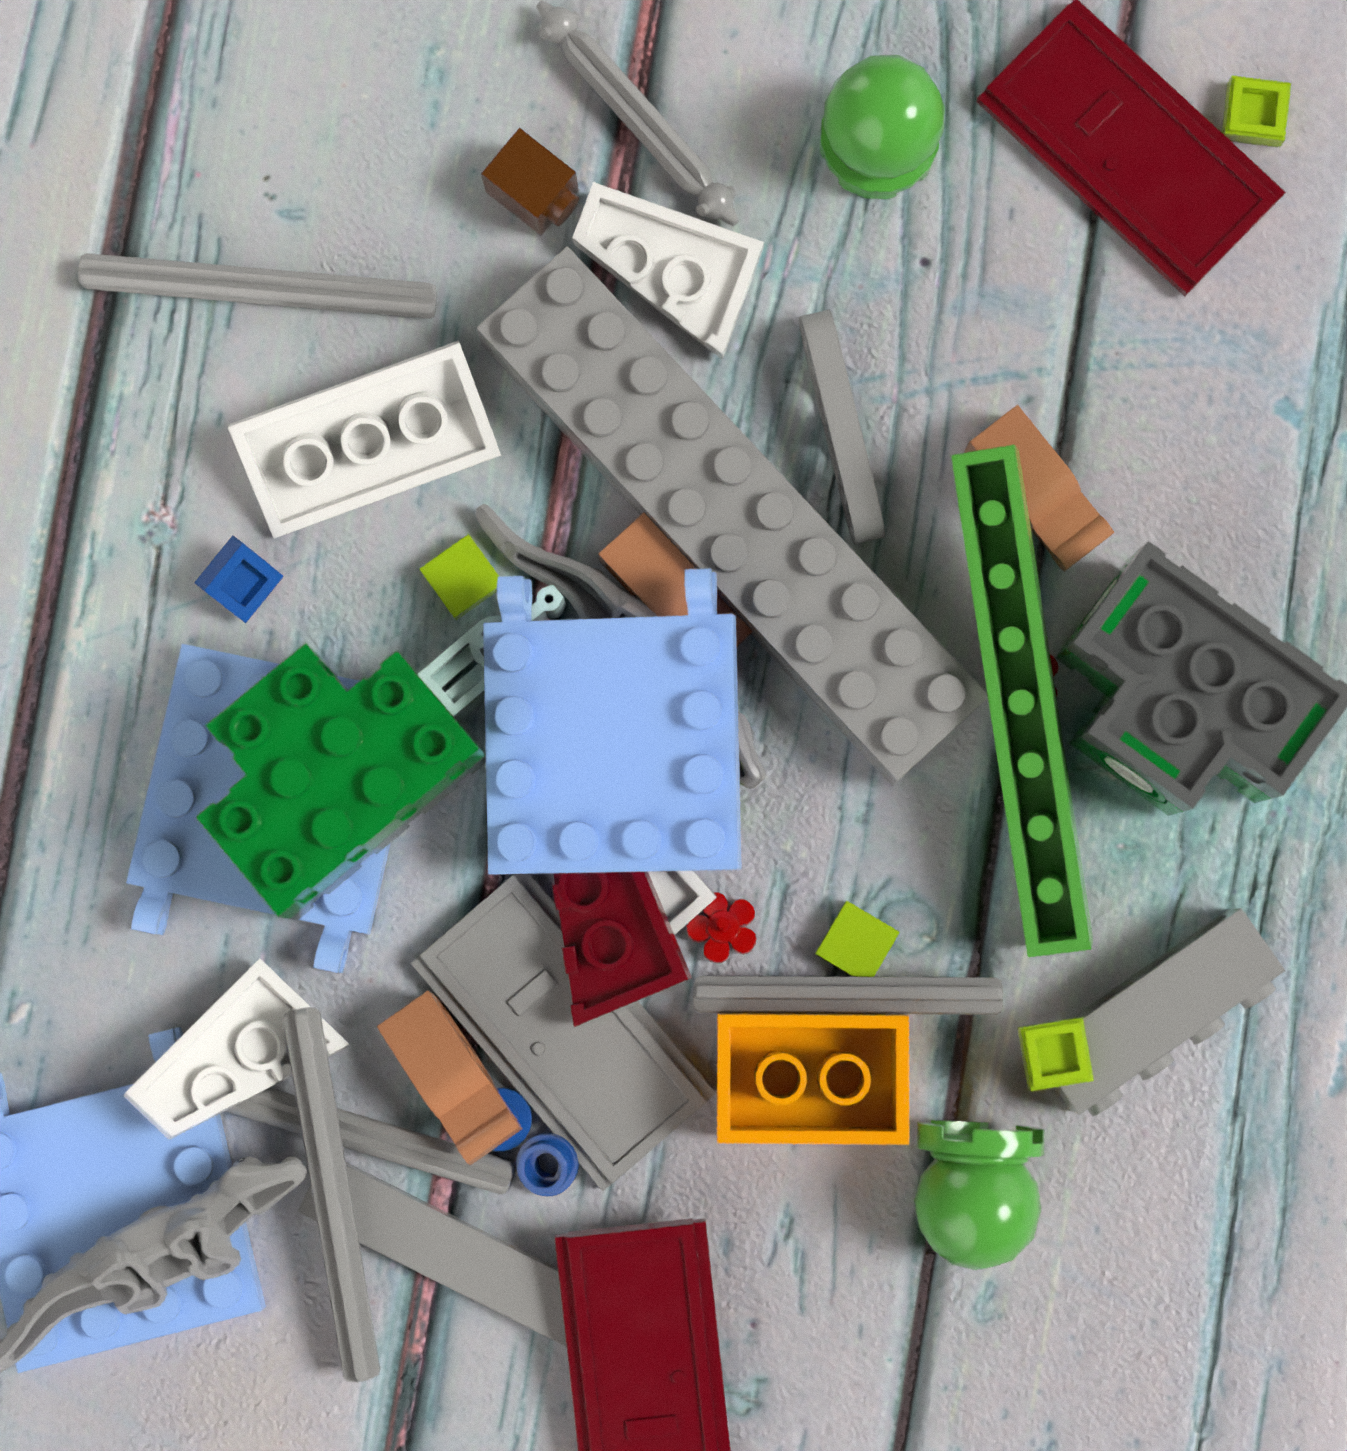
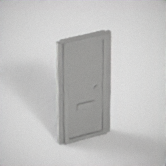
(600, 1085)

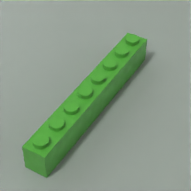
(1022, 701)

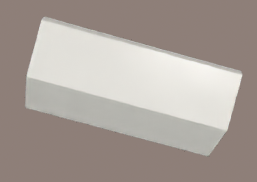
(365, 439)

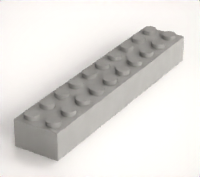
(732, 514)

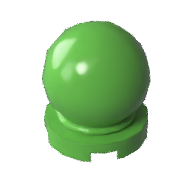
(882, 126)
(977, 1194)

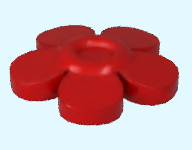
(724, 928)

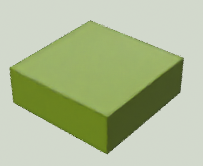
(1256, 111)
(461, 577)
(857, 942)
(1055, 1054)

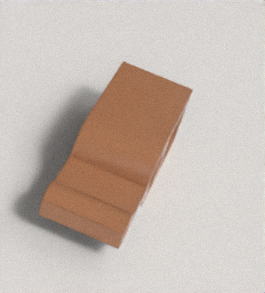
(1055, 504)
(655, 571)
(449, 1076)

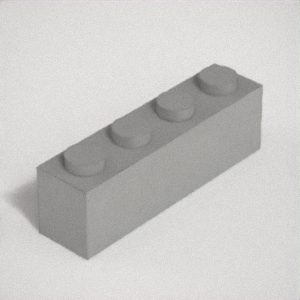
(1169, 1003)

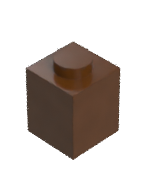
(532, 183)

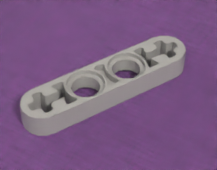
(841, 427)

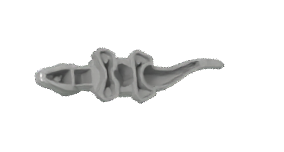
(596, 598)
(155, 1252)

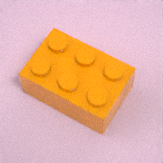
(812, 1078)

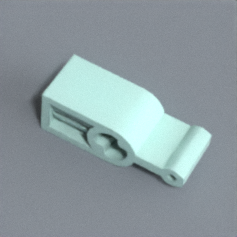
(458, 672)

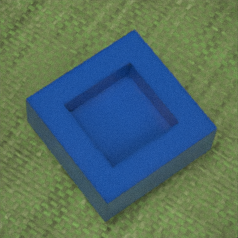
(239, 579)

